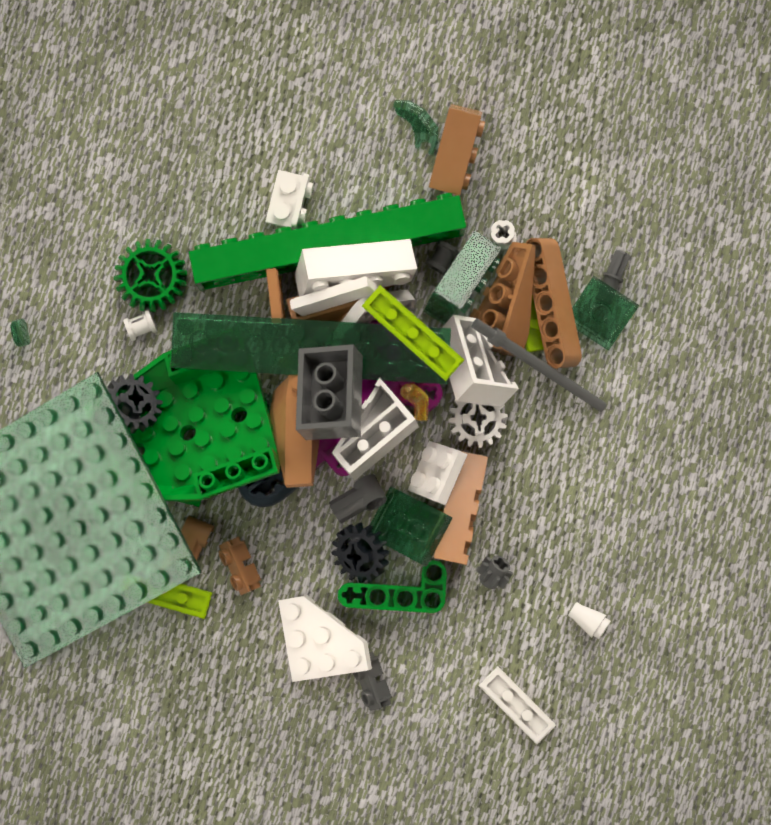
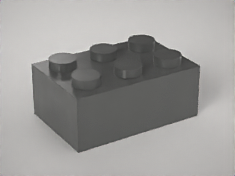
(329, 392)

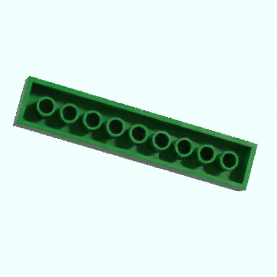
(249, 258)

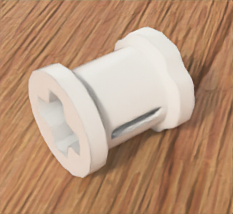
(505, 227)
(140, 325)

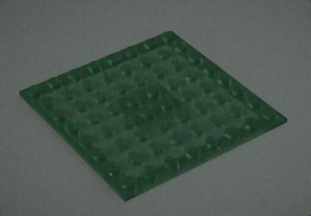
(79, 523)

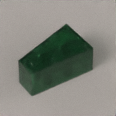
(463, 278)

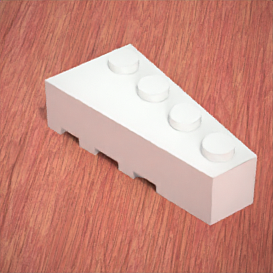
(381, 262)

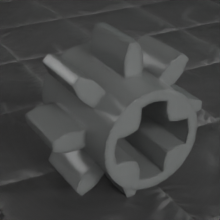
(494, 572)

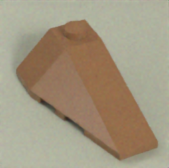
(510, 296)
(295, 453)

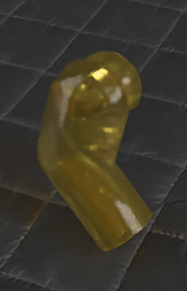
(417, 398)

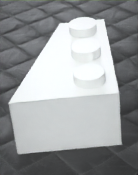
(480, 375)
(383, 426)

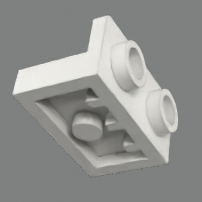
(288, 200)

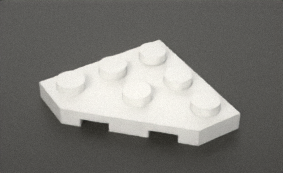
(319, 642)

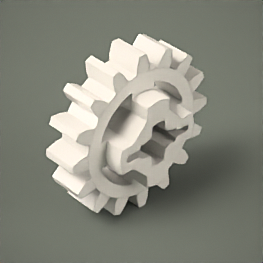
(464, 419)

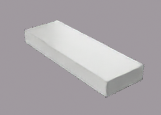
(333, 296)
(517, 705)

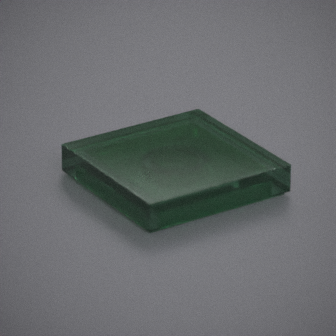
(602, 312)

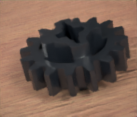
(135, 401)
(360, 552)

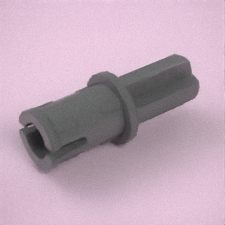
(616, 269)

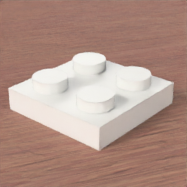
(437, 472)

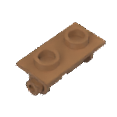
(242, 576)

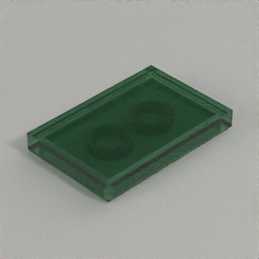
(410, 526)

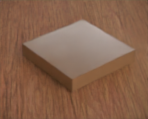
(275, 293)

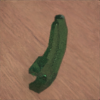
(422, 124)

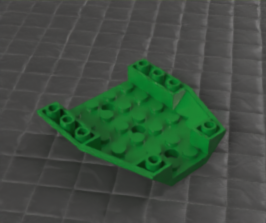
(222, 451)

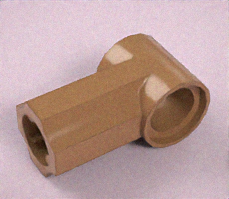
(196, 534)

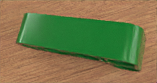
(392, 591)

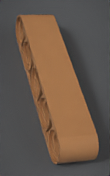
(554, 306)

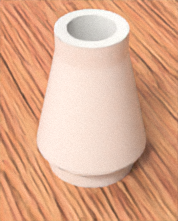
(589, 620)

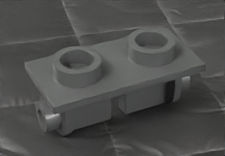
(374, 694)

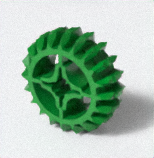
(160, 267)

